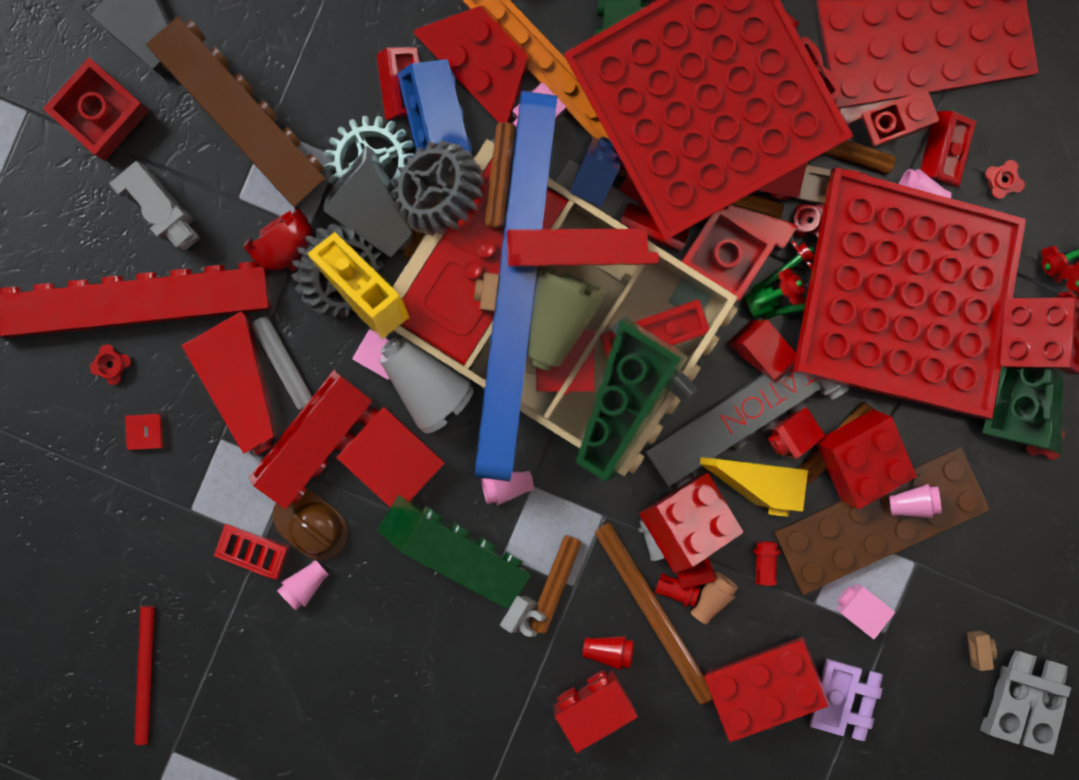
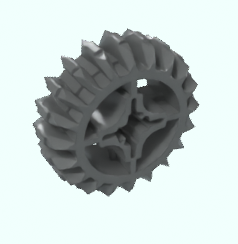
(437, 188)
(312, 282)

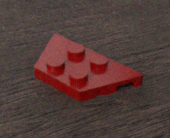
(481, 57)

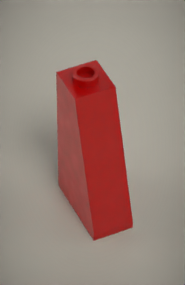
(235, 380)

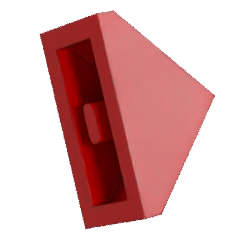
(764, 349)

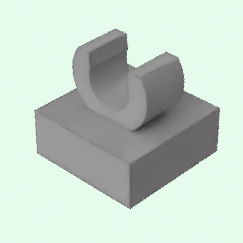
(519, 615)

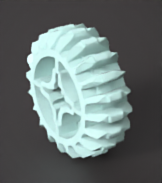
(358, 135)

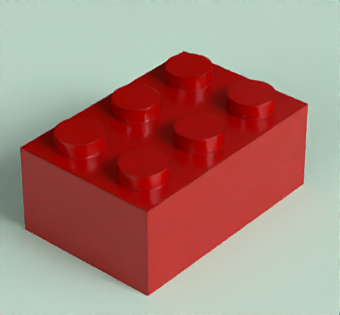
(766, 689)

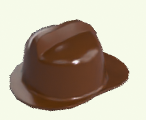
(312, 526)

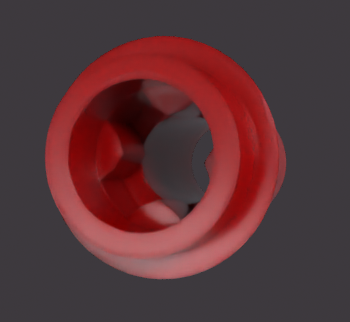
(611, 651)

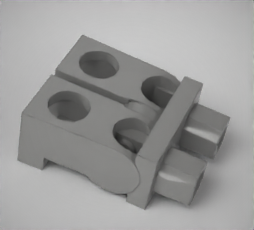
(156, 205)
(1028, 706)

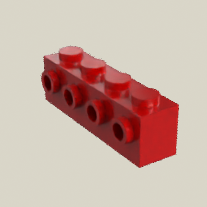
(310, 440)

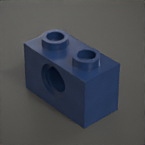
(596, 171)

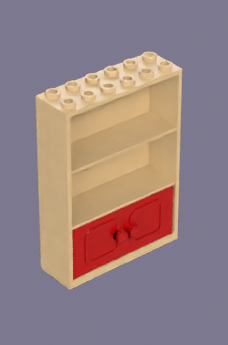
(449, 323)

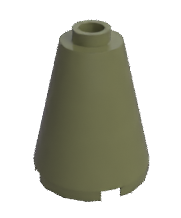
(559, 316)

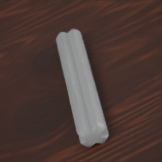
(282, 361)

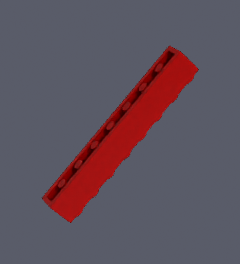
(134, 301)

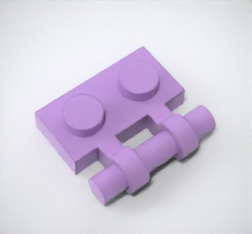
(840, 685)

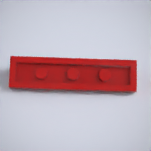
(578, 247)

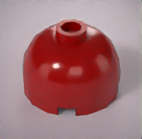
(280, 241)

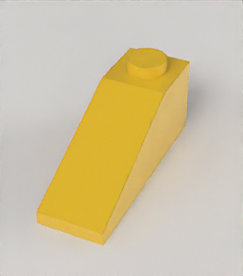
(359, 285)
(763, 485)

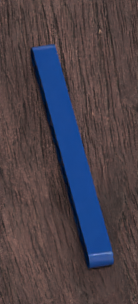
(515, 289)

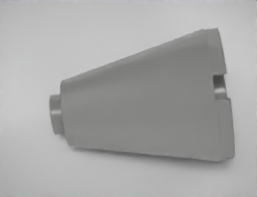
(424, 384)

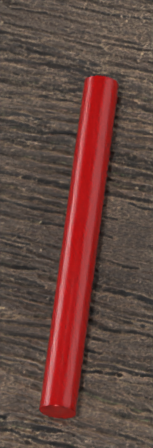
(144, 675)

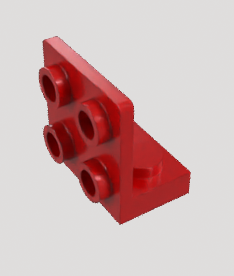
(1041, 334)

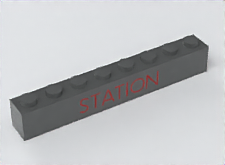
(730, 424)

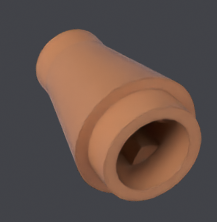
(714, 598)

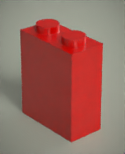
(389, 457)

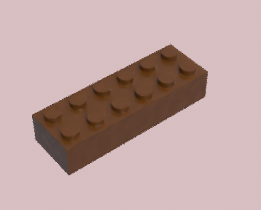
(235, 111)

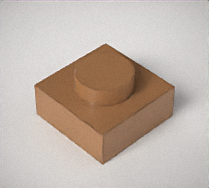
(814, 185)
(486, 291)
(981, 650)

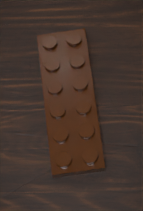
(847, 539)

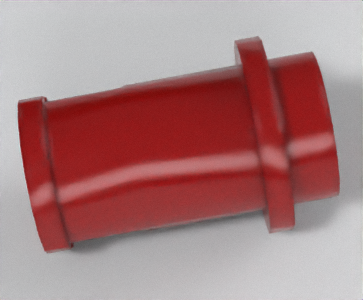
(766, 563)
(671, 588)

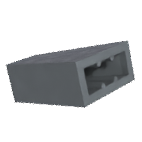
(134, 25)
(364, 203)

